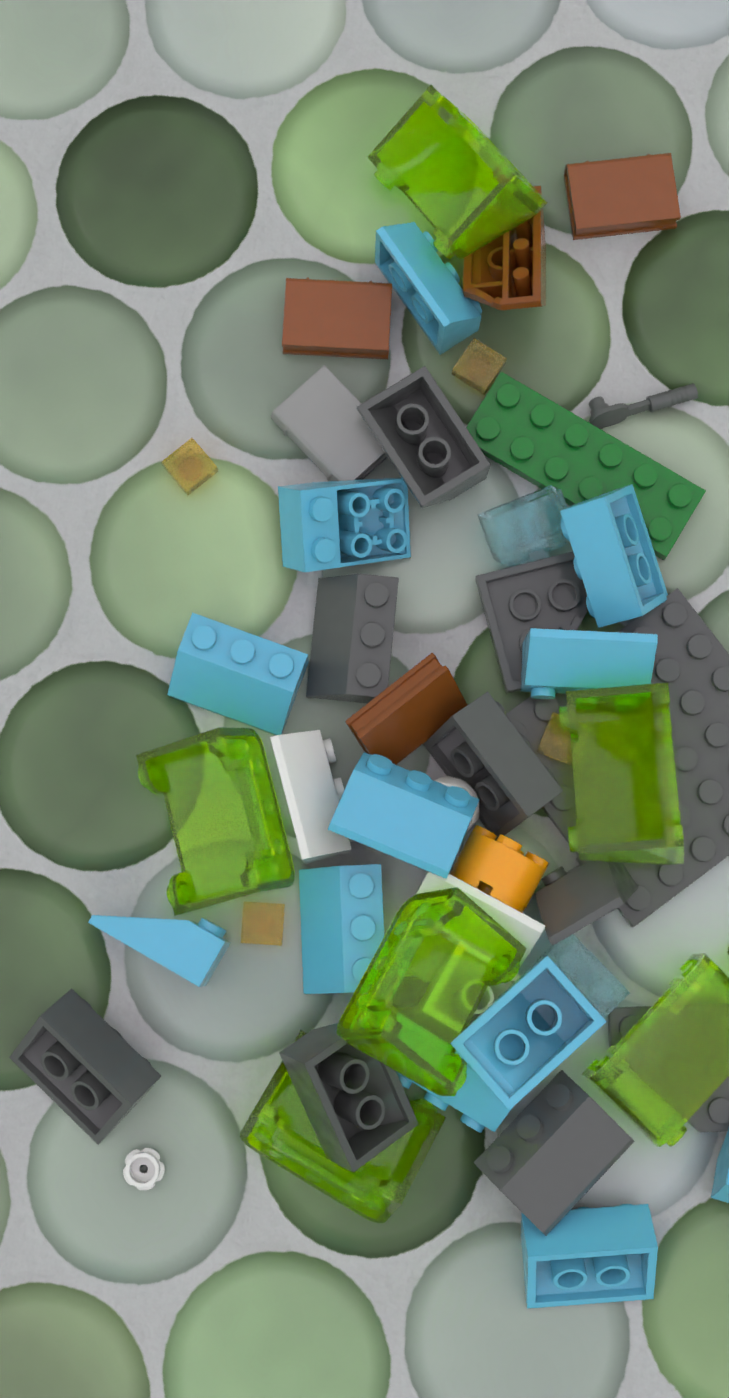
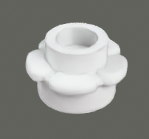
(132, 1171)

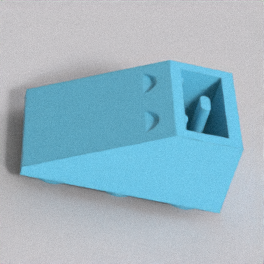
(343, 523)

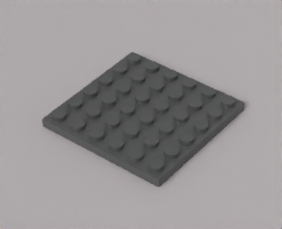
(698, 686)

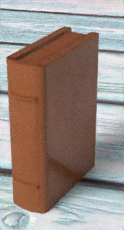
(621, 196)
(337, 318)
(407, 711)

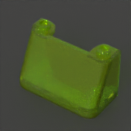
(454, 176)
(624, 775)
(220, 818)
(428, 987)
(671, 1054)
(286, 1137)

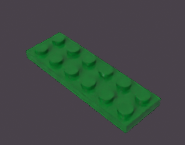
(583, 461)

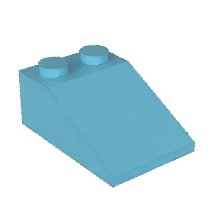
(178, 945)
(528, 1032)

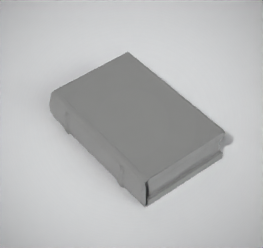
(329, 429)

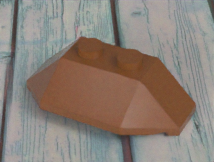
(510, 268)

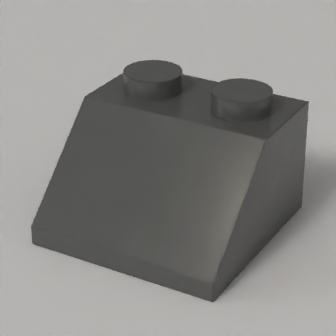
(582, 896)

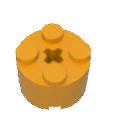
(499, 868)

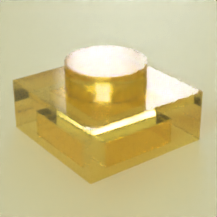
(479, 366)
(189, 466)
(556, 742)
(262, 923)

